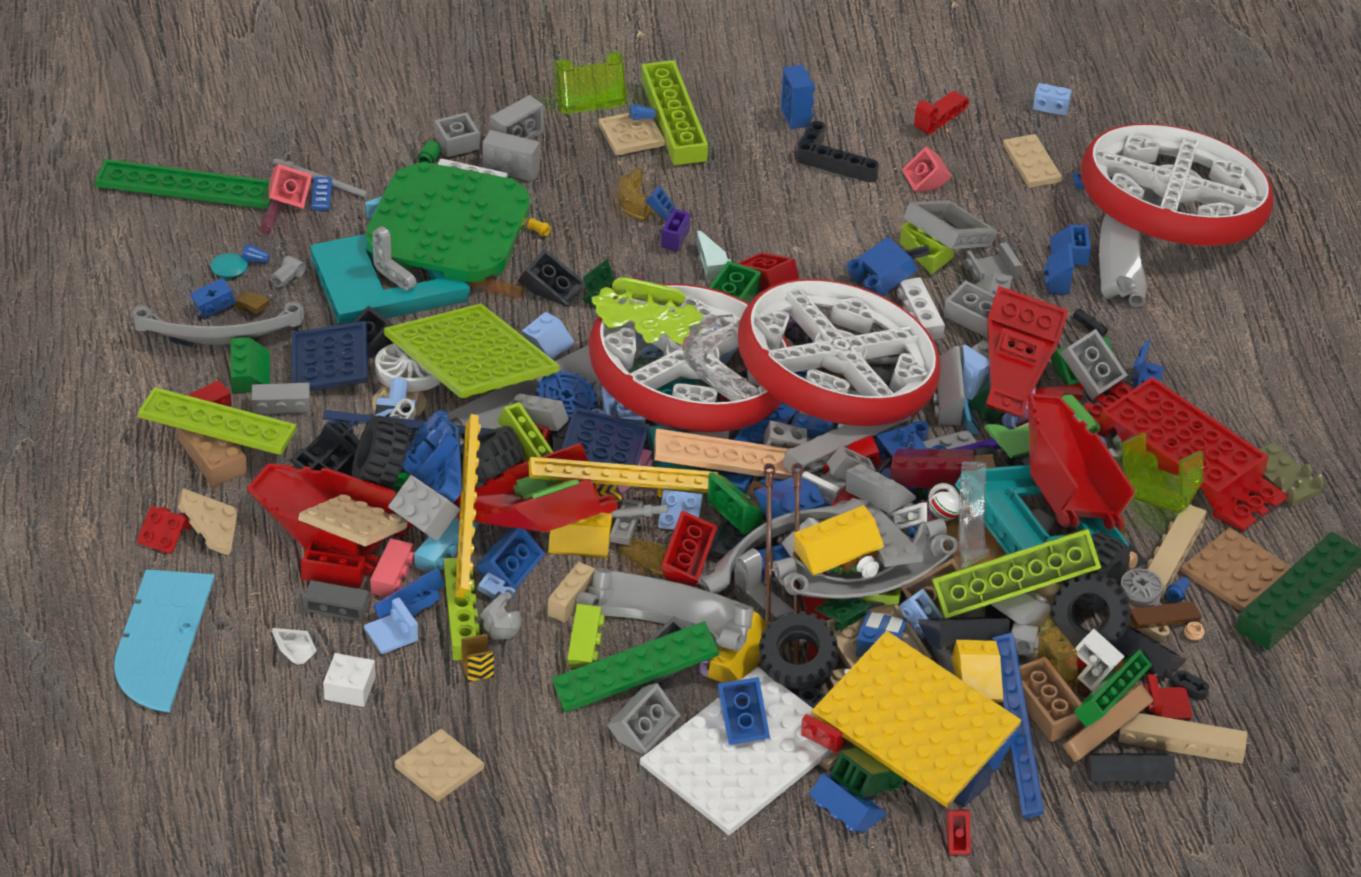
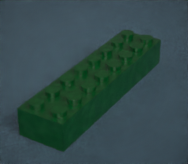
(1299, 590)

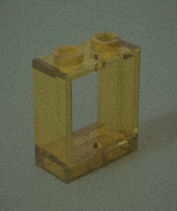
(1059, 653)

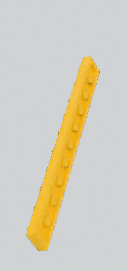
(619, 474)
(467, 513)

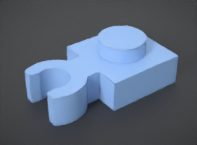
(494, 586)

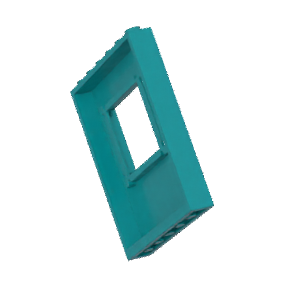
(353, 283)
(1010, 518)

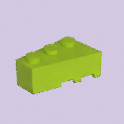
(585, 636)

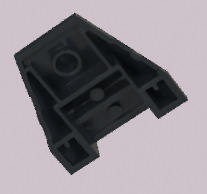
(330, 450)

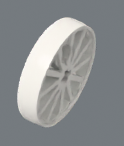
(389, 367)

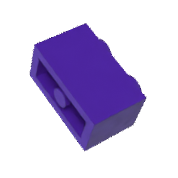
(675, 230)

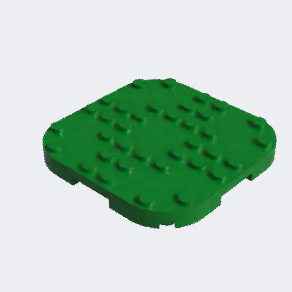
(451, 220)

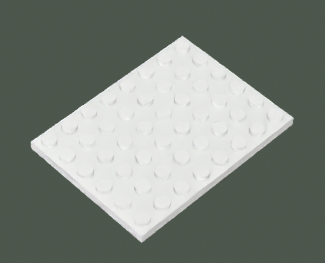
(737, 779)

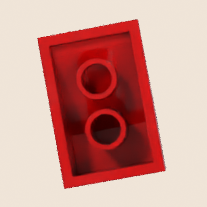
(773, 268)

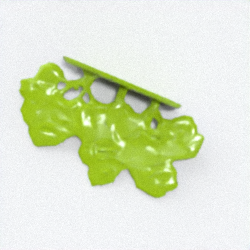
(649, 317)

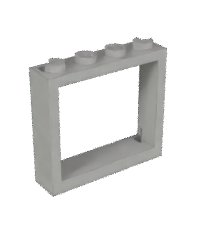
(972, 231)

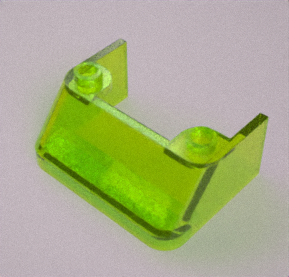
(1159, 486)

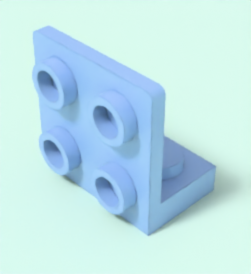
(676, 502)
(394, 629)

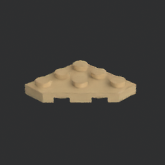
(211, 519)

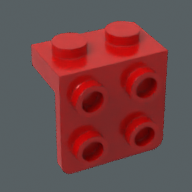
(162, 529)
(1168, 702)
(822, 734)

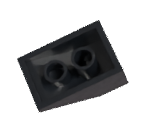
(551, 279)
(375, 330)

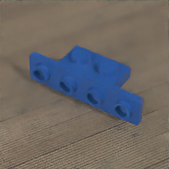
(415, 595)

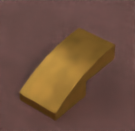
(251, 301)

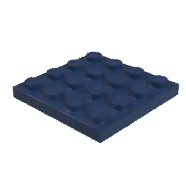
(330, 356)
(606, 437)

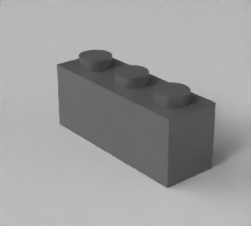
(336, 601)

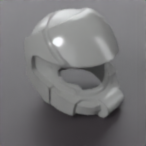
(498, 622)

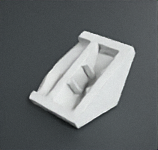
(294, 644)

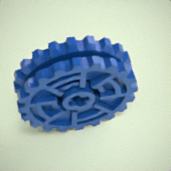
(569, 389)

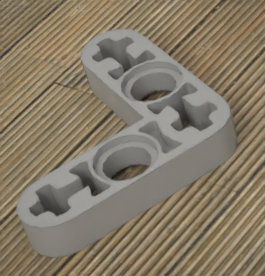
(385, 264)

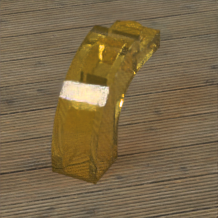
(631, 200)

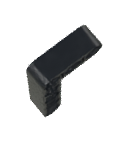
(814, 154)

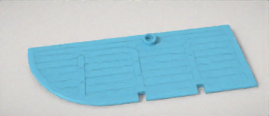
(160, 635)

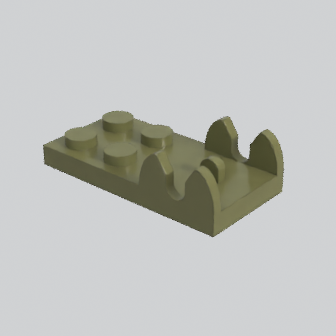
(1290, 476)

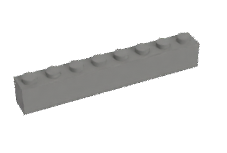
(817, 452)

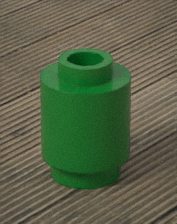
(430, 152)

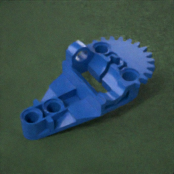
(436, 456)

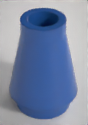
(640, 112)
(254, 254)
(1176, 591)

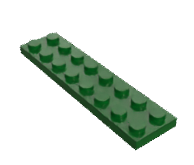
(635, 666)

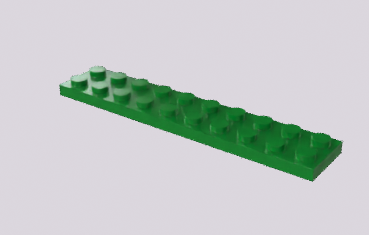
(183, 183)

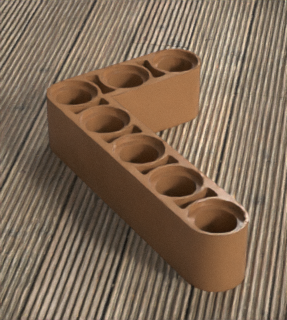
(1125, 709)

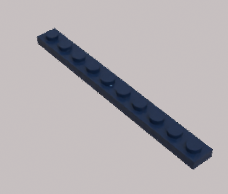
(354, 419)

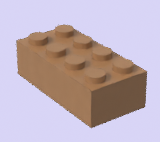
(214, 457)
(1049, 700)

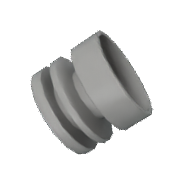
(1142, 587)

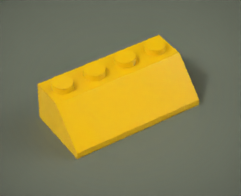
(837, 540)
(736, 665)

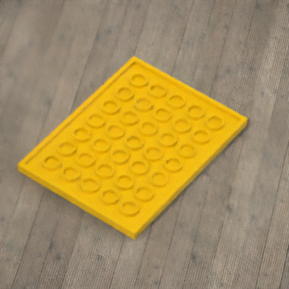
(916, 718)

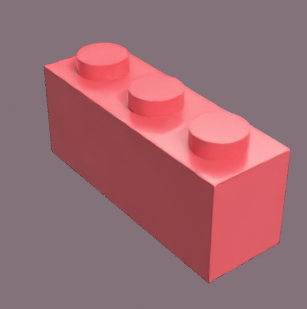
(392, 568)

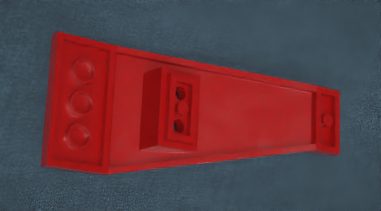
(1026, 325)

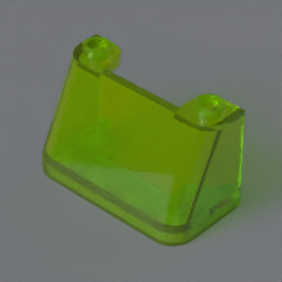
(590, 85)

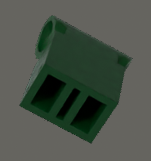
(864, 774)

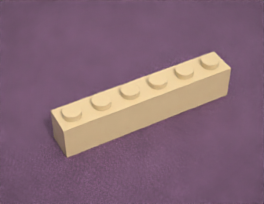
(1176, 545)
(1184, 737)

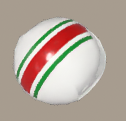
(944, 504)

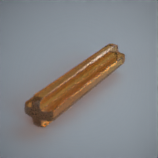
(499, 287)

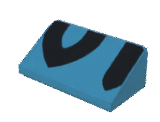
(969, 418)

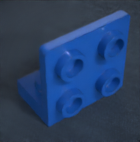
(1144, 369)

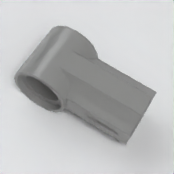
(290, 268)

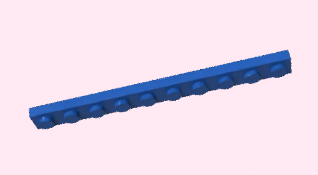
(1022, 745)

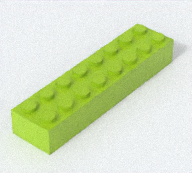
(674, 112)
(1016, 573)

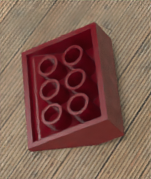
(928, 466)

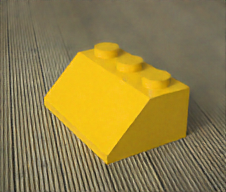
(583, 538)

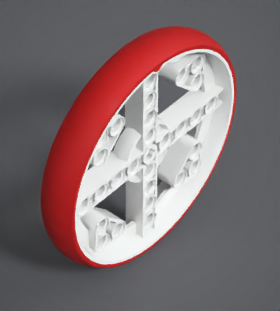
(1177, 184)
(838, 351)
(690, 405)

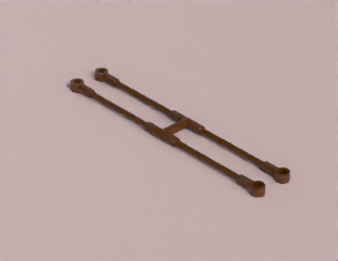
(768, 571)

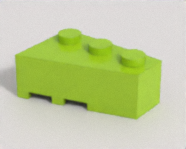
(913, 237)

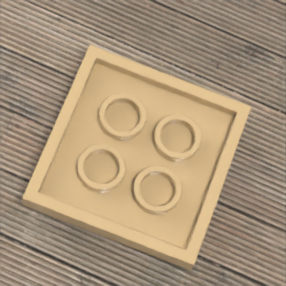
(630, 135)
(439, 765)

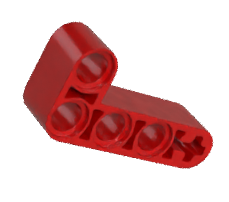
(932, 117)

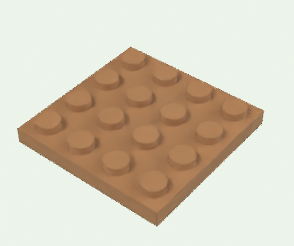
(1234, 569)

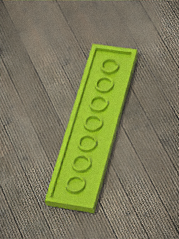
(217, 421)

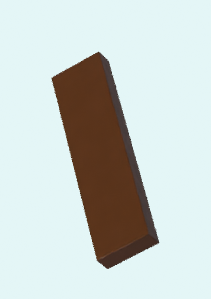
(1165, 615)

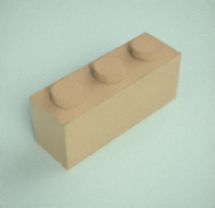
(563, 600)

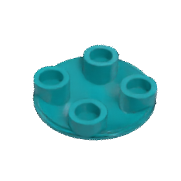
(229, 265)

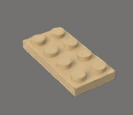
(1032, 160)

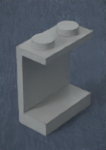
(1004, 263)

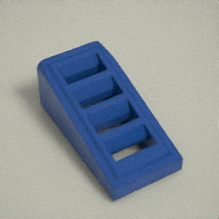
(322, 193)
(659, 201)

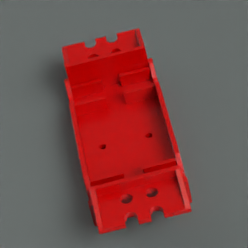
(1180, 429)

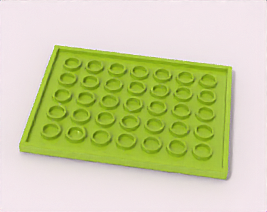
(471, 350)

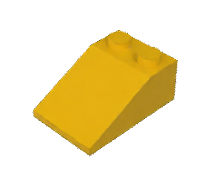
(979, 666)

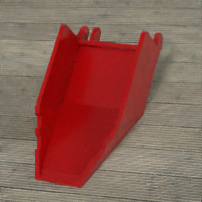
(1074, 465)
(290, 491)
(498, 503)

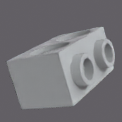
(784, 435)
(1026, 642)

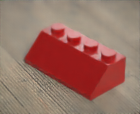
(688, 549)

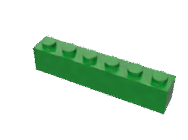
(1112, 688)

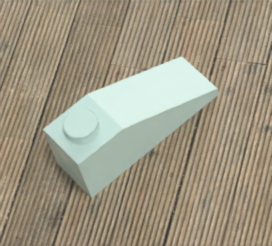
(711, 255)

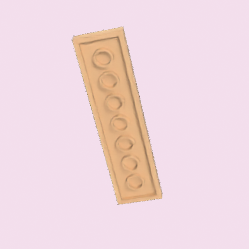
(719, 453)

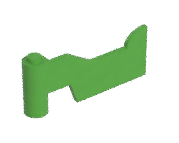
(1016, 441)
(535, 488)

